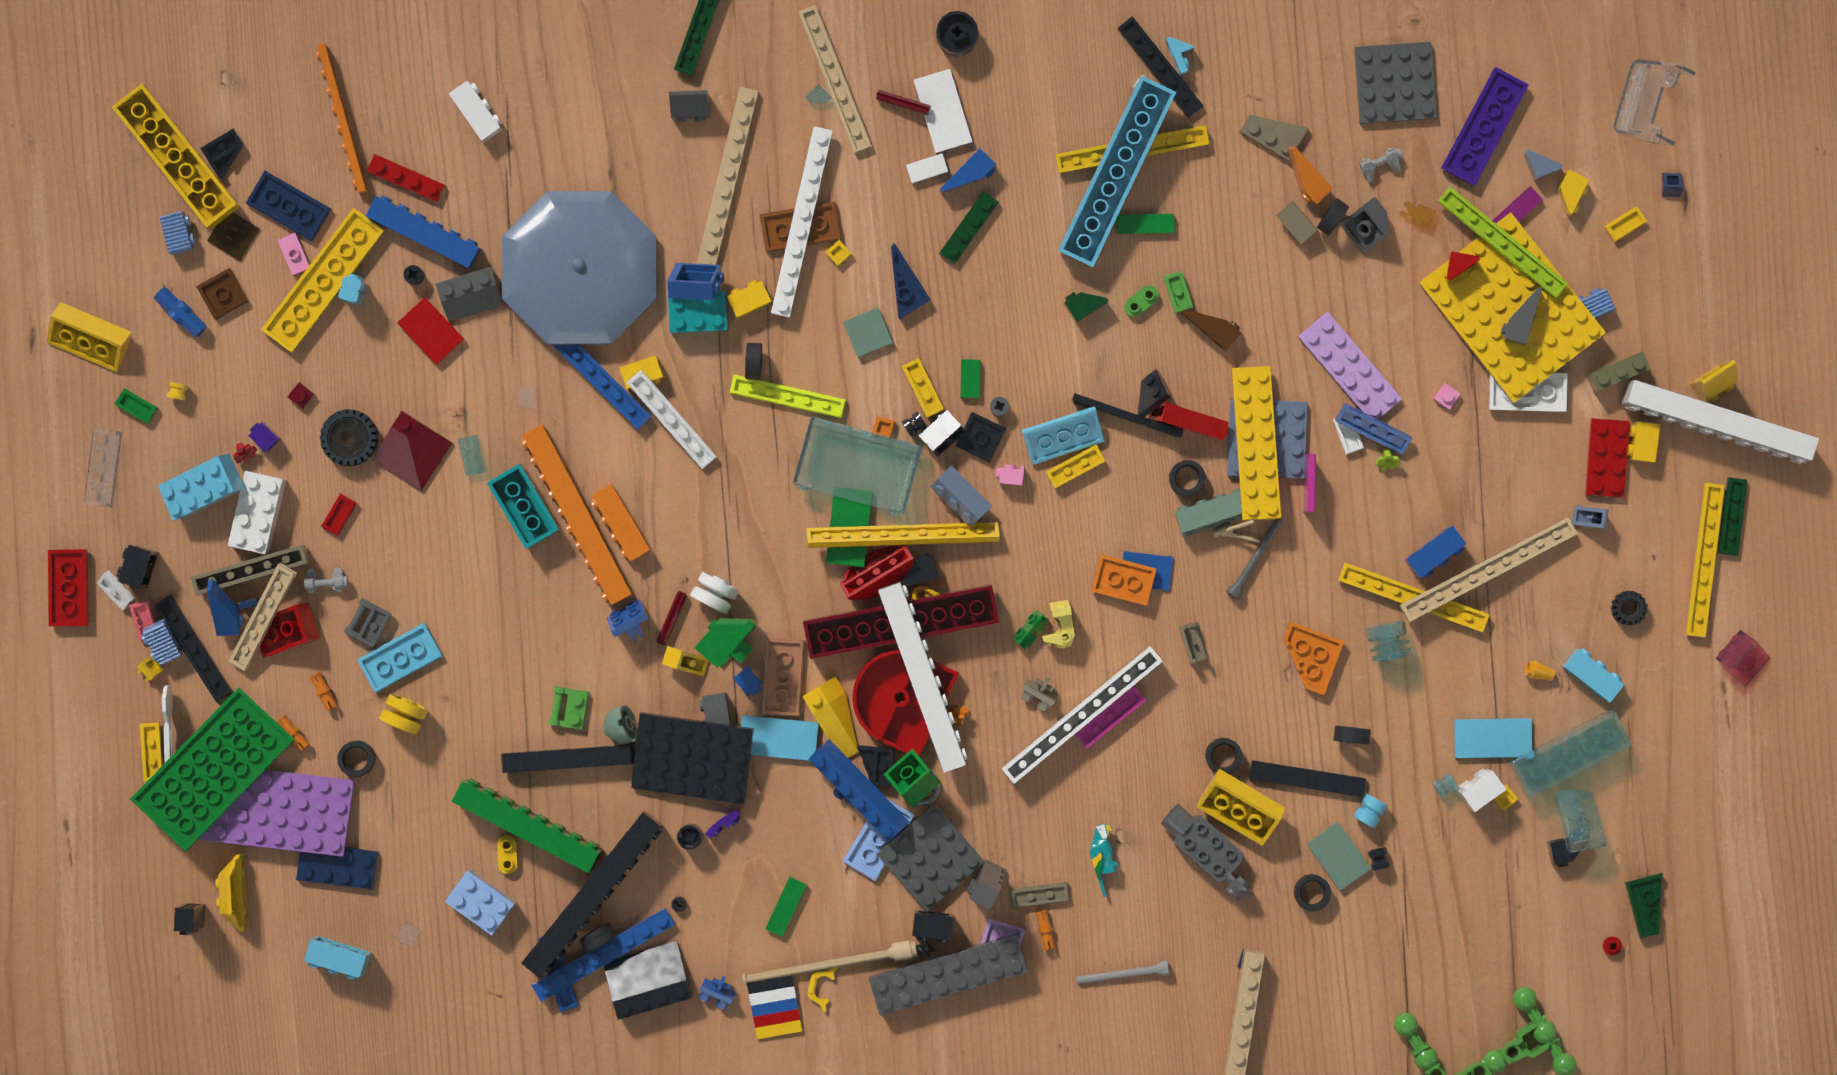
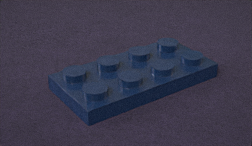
(353, 870)

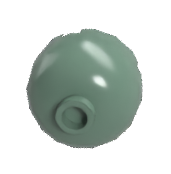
(619, 725)

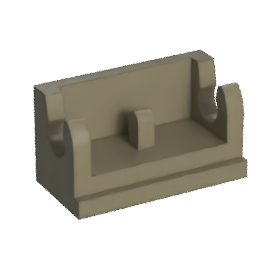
(1297, 222)
(1193, 642)

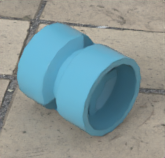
(1370, 811)

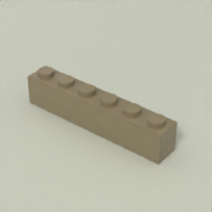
(251, 569)

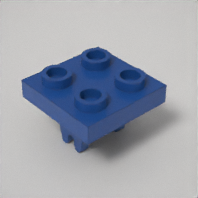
(628, 620)

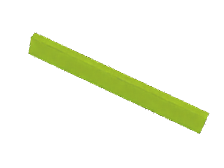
(1503, 242)

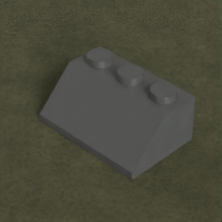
(469, 294)

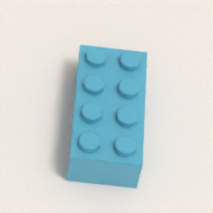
(201, 487)

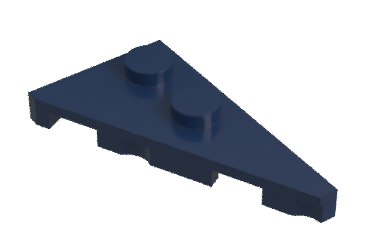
(908, 289)

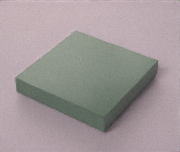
(867, 332)

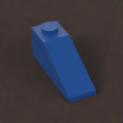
(974, 170)
(224, 611)

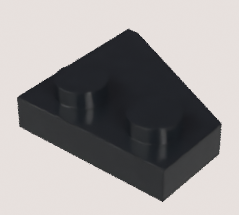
(222, 152)
(1152, 393)
(876, 762)

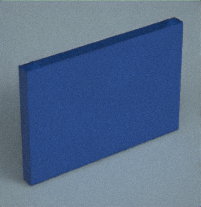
(1161, 563)

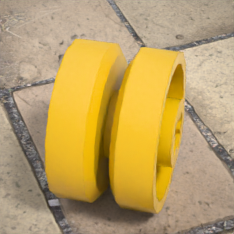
(403, 714)

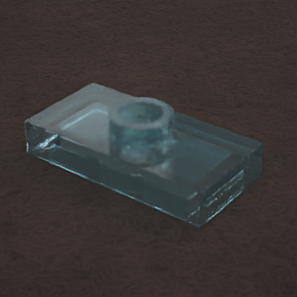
(471, 455)

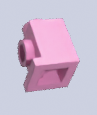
(1010, 475)

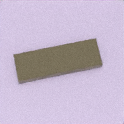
(1039, 895)

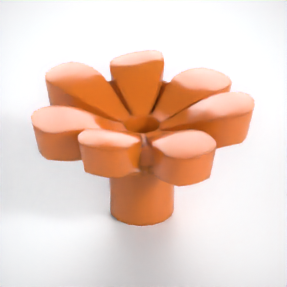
(959, 714)

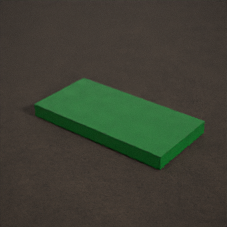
(848, 514)

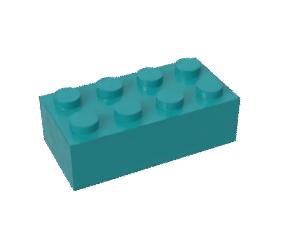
(523, 506)

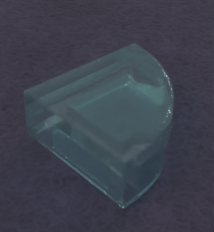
(818, 95)

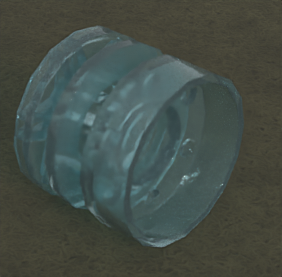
(1388, 641)

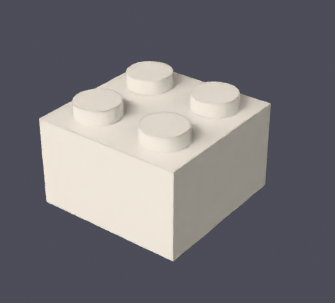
(1480, 789)

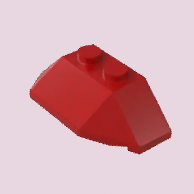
(881, 569)

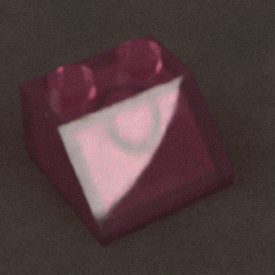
(1742, 657)

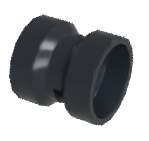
(918, 422)
(1379, 863)

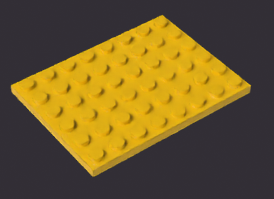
(1490, 295)

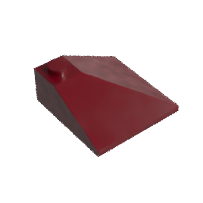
(412, 450)

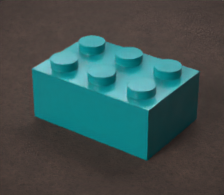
(698, 315)

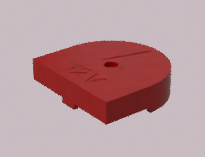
(876, 707)

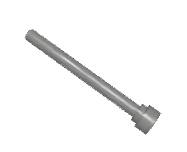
(1160, 968)

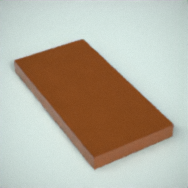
(778, 224)

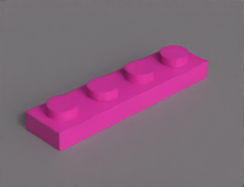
(1110, 717)

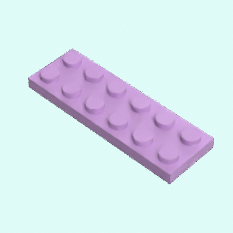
(1349, 367)

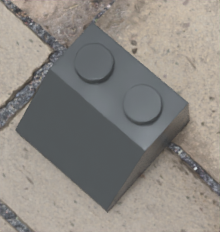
(689, 105)

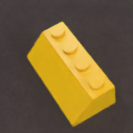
(88, 336)

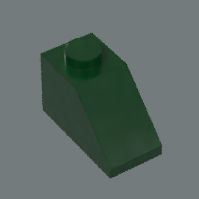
(1083, 304)

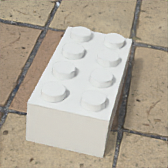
(257, 513)

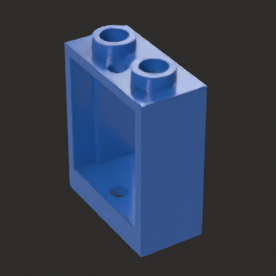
(695, 281)

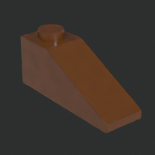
(1217, 329)

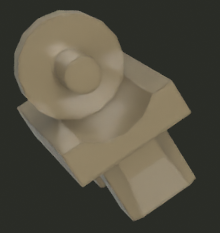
(1040, 690)

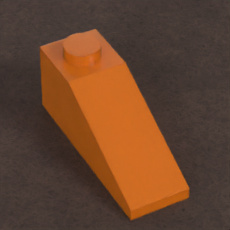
(1308, 178)

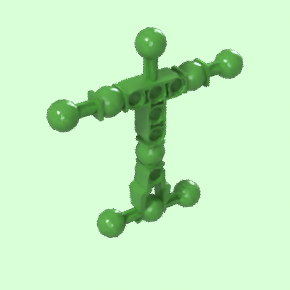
(1496, 1060)

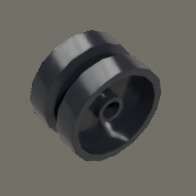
(957, 22)

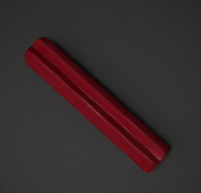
(903, 102)
(671, 618)

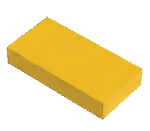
(1625, 224)

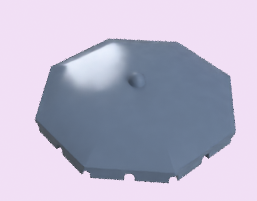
(579, 267)

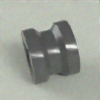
(997, 408)

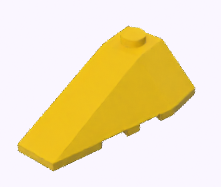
(832, 713)

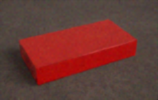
(339, 514)

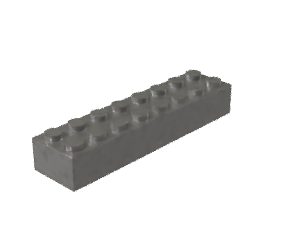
(948, 974)

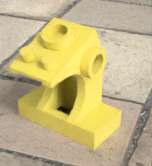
(1061, 611)

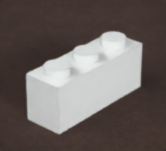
(476, 111)

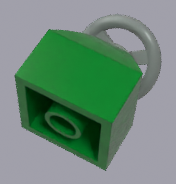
(914, 780)

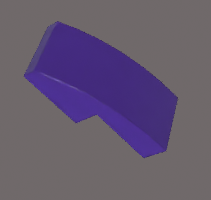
(728, 820)

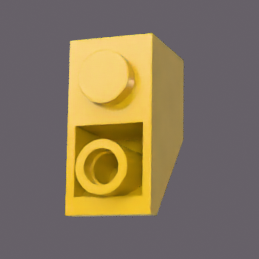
(1571, 189)

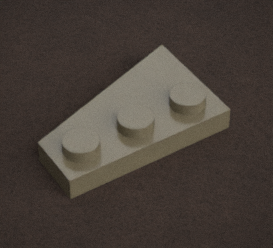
(1273, 134)

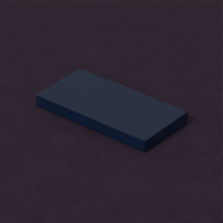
(288, 206)

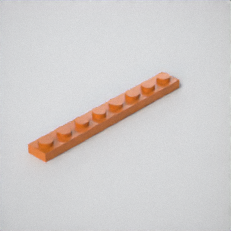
(339, 111)

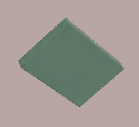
(1338, 856)

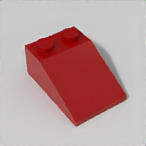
(290, 630)

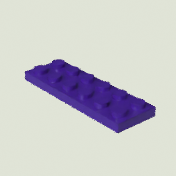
(1484, 126)

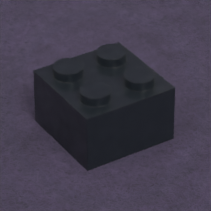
(137, 566)
(932, 925)

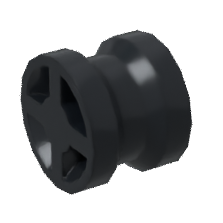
(416, 277)

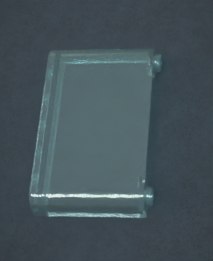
(857, 465)

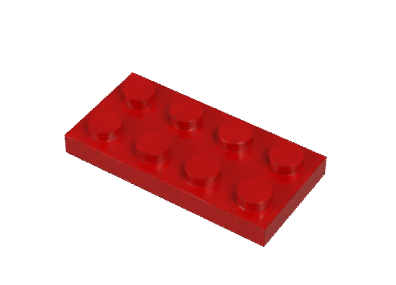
(1607, 457)
(68, 587)

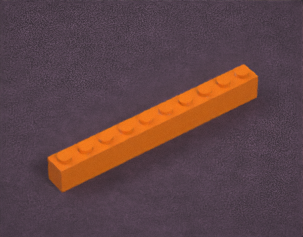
(577, 515)

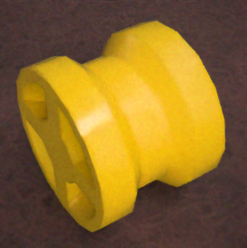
(177, 391)

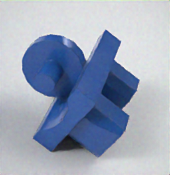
(719, 990)

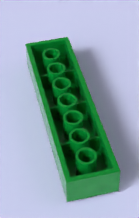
(526, 825)

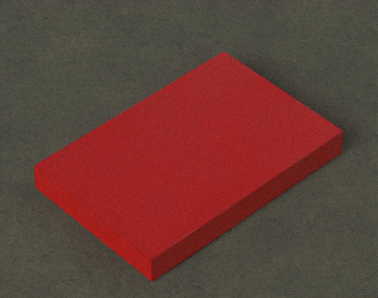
(430, 330)

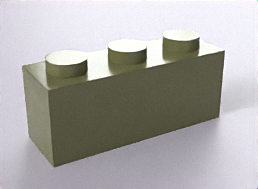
(1618, 371)

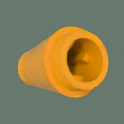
(1536, 670)

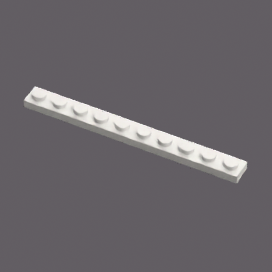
(801, 222)

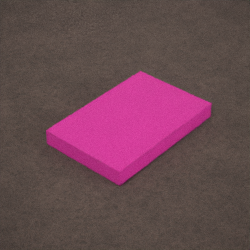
(1309, 483)

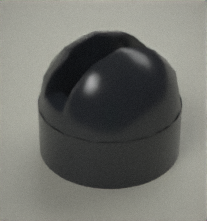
(682, 901)

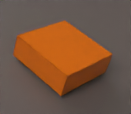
(883, 426)

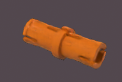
(323, 691)
(299, 740)
(1045, 929)

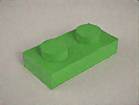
(1178, 292)

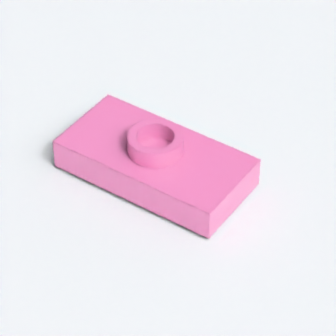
(294, 254)

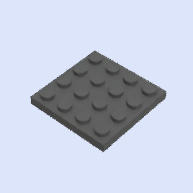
(1395, 82)
(930, 857)

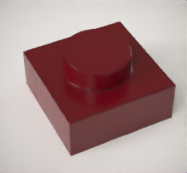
(301, 395)

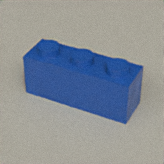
(1436, 552)

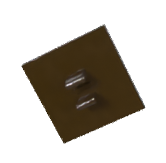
(233, 235)

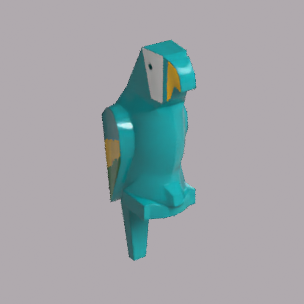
(1102, 854)

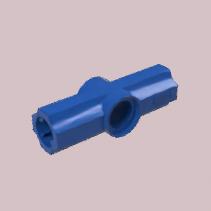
(180, 312)

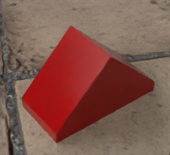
(1459, 264)

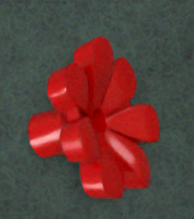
(244, 452)

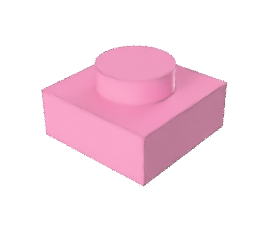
(1446, 396)

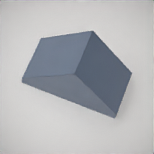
(1540, 165)
(1590, 517)

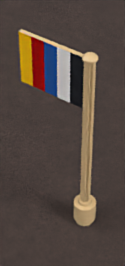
(774, 994)

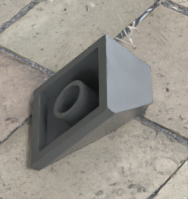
(1367, 225)

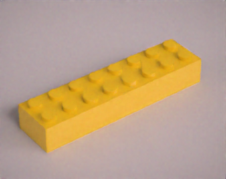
(176, 156)

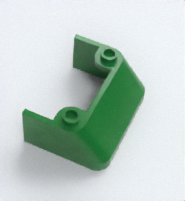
(723, 638)

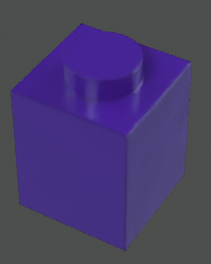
(264, 436)

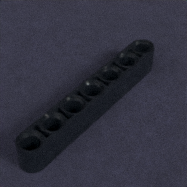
(567, 758)

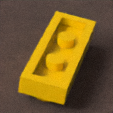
(922, 387)
(1075, 466)
(151, 748)

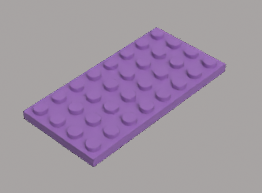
(289, 814)

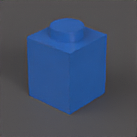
(748, 681)

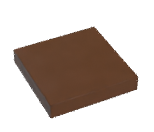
(222, 294)

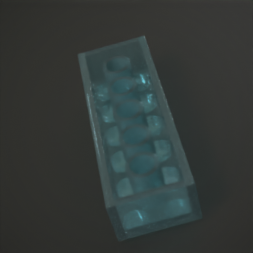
(1570, 753)

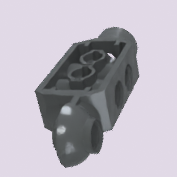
(1207, 849)

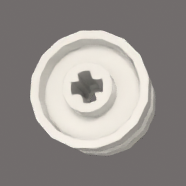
(715, 591)

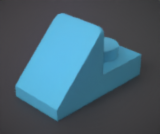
(1176, 50)

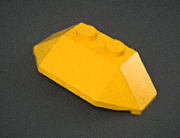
(233, 893)

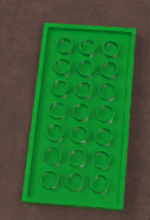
(212, 769)

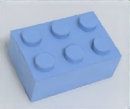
(480, 902)

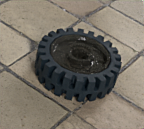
(334, 433)

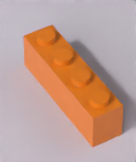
(621, 523)

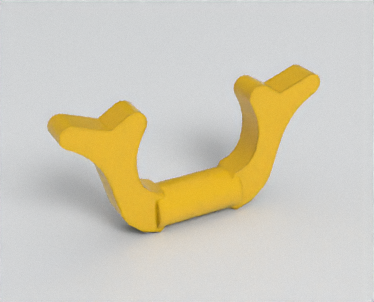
(813, 983)

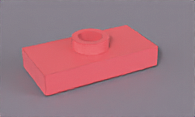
(141, 615)

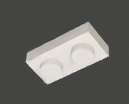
(115, 590)

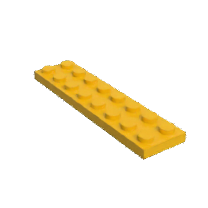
(322, 280)
(1256, 443)

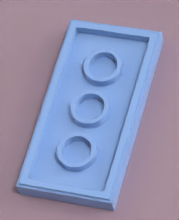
(863, 852)

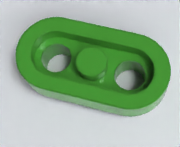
(1141, 300)

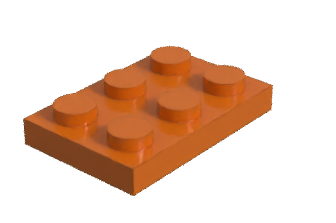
(1123, 580)

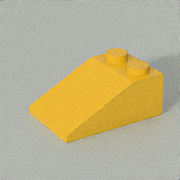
(1716, 381)

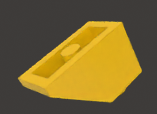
(685, 661)

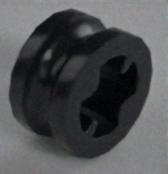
(925, 948)

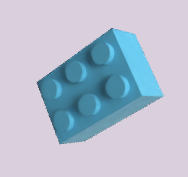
(337, 957)

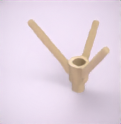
(1228, 530)

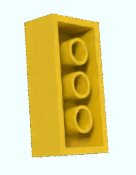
(1240, 807)

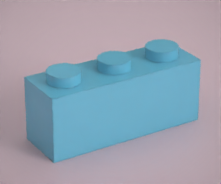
(1593, 674)

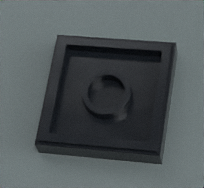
(981, 437)

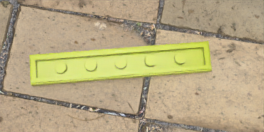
(788, 396)

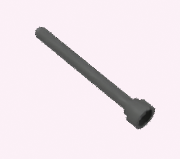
(1236, 588)

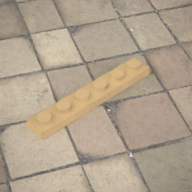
(262, 617)

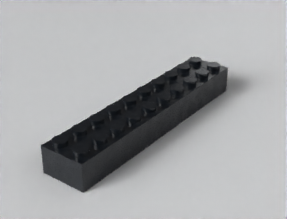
(589, 897)

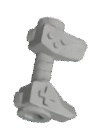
(1392, 157)
(337, 582)

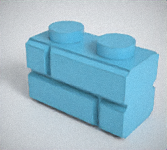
(353, 289)

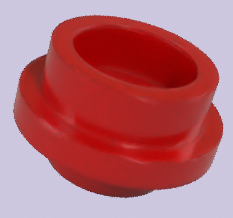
(1606, 943)

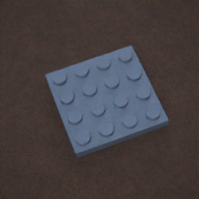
(1290, 436)

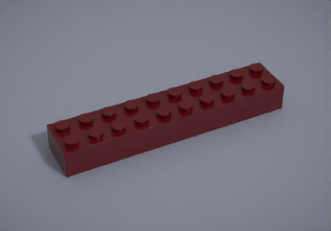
(872, 628)

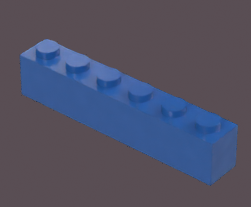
(427, 234)
(858, 790)

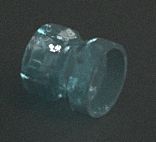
(1445, 785)

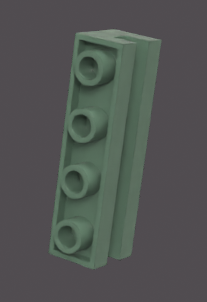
(1209, 513)

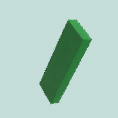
(1145, 224)
(786, 906)

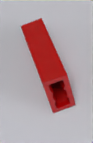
(1190, 421)

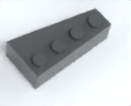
(987, 884)

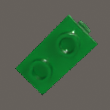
(1035, 622)

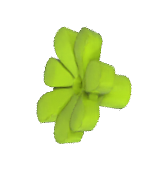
(1388, 461)

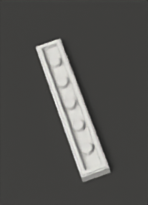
(671, 419)

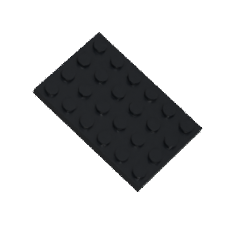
(692, 758)

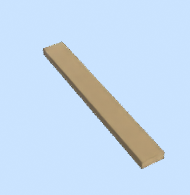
(835, 79)

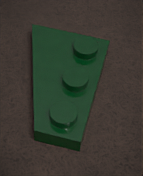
(1645, 899)

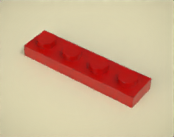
(405, 178)

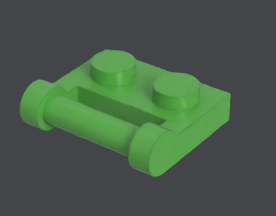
(574, 710)

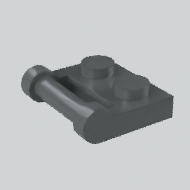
(373, 625)

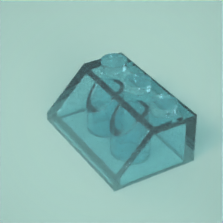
(1579, 820)

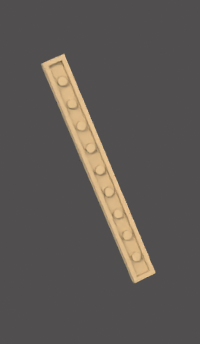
(727, 176)
(1488, 569)

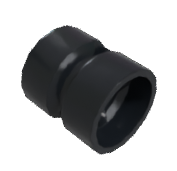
(690, 836)

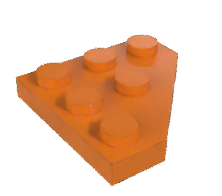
(1312, 655)

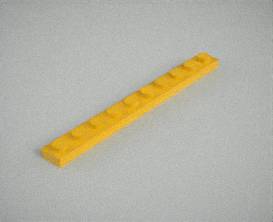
(902, 534)

